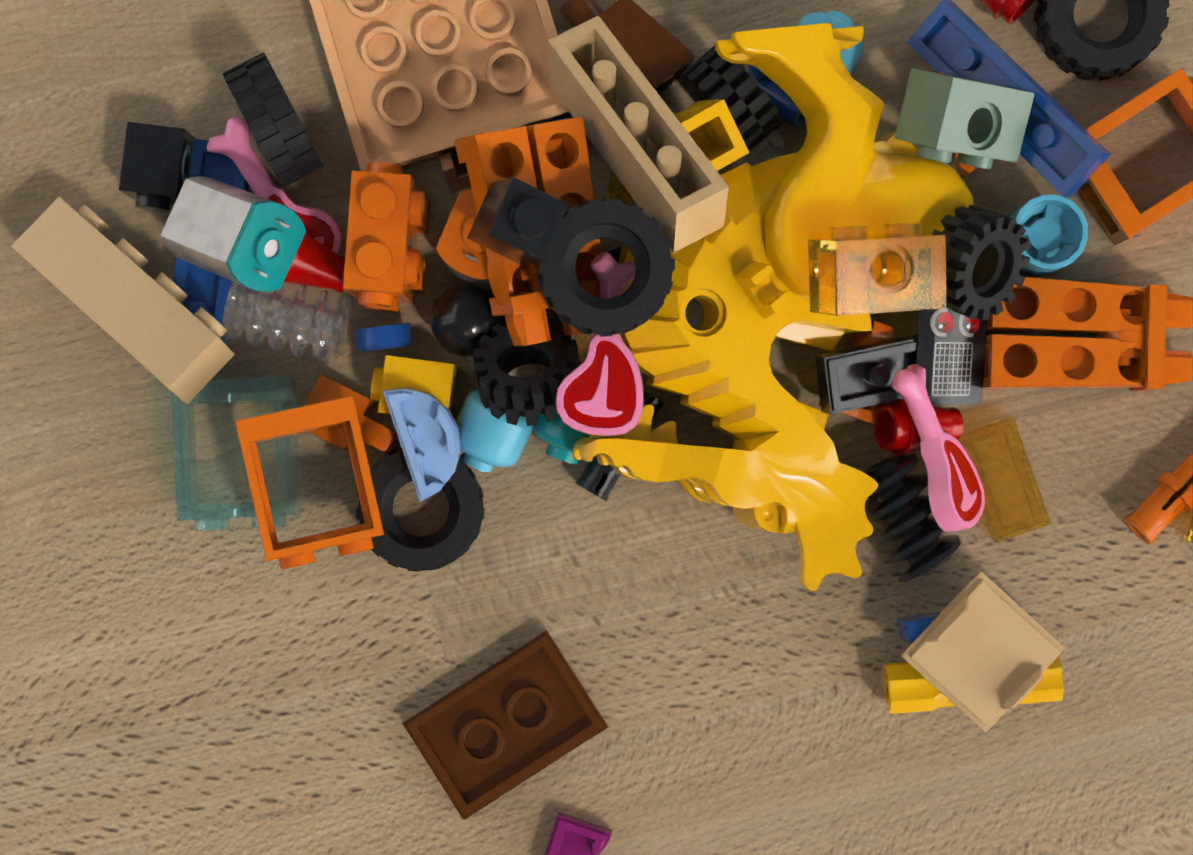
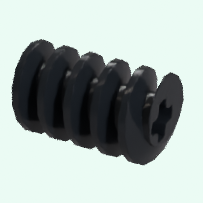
(908, 516)

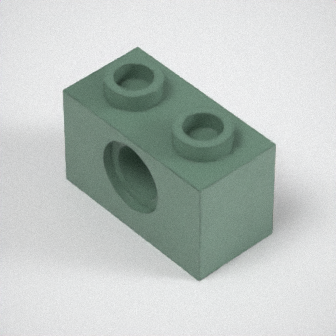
(963, 117)

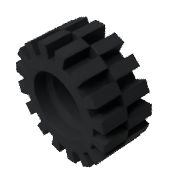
(749, 105)
(982, 260)
(523, 395)

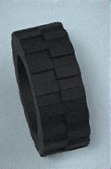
(1099, 59)
(272, 120)
(652, 263)
(443, 546)

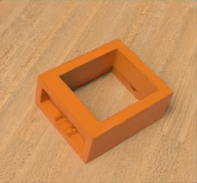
(1103, 190)
(296, 421)

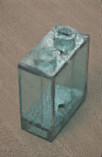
(275, 390)

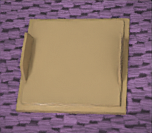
(983, 652)

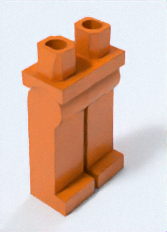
(556, 162)
(1128, 346)

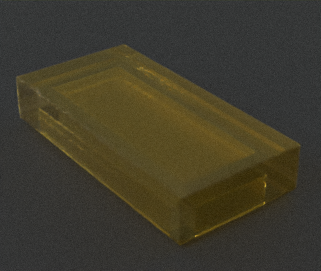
(1009, 485)

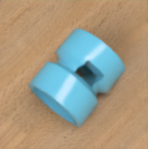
(1054, 231)

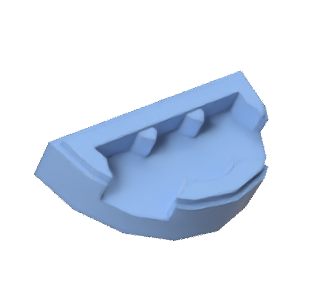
(426, 437)

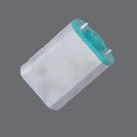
(233, 233)

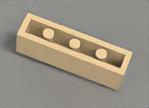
(637, 133)
(124, 300)

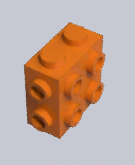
(383, 237)

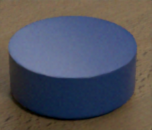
(382, 337)

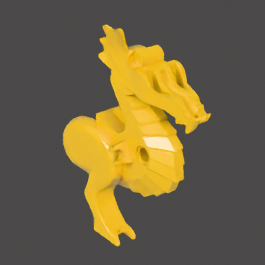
(757, 289)

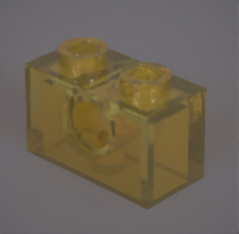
(909, 277)

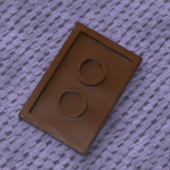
(505, 724)

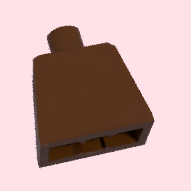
(647, 42)

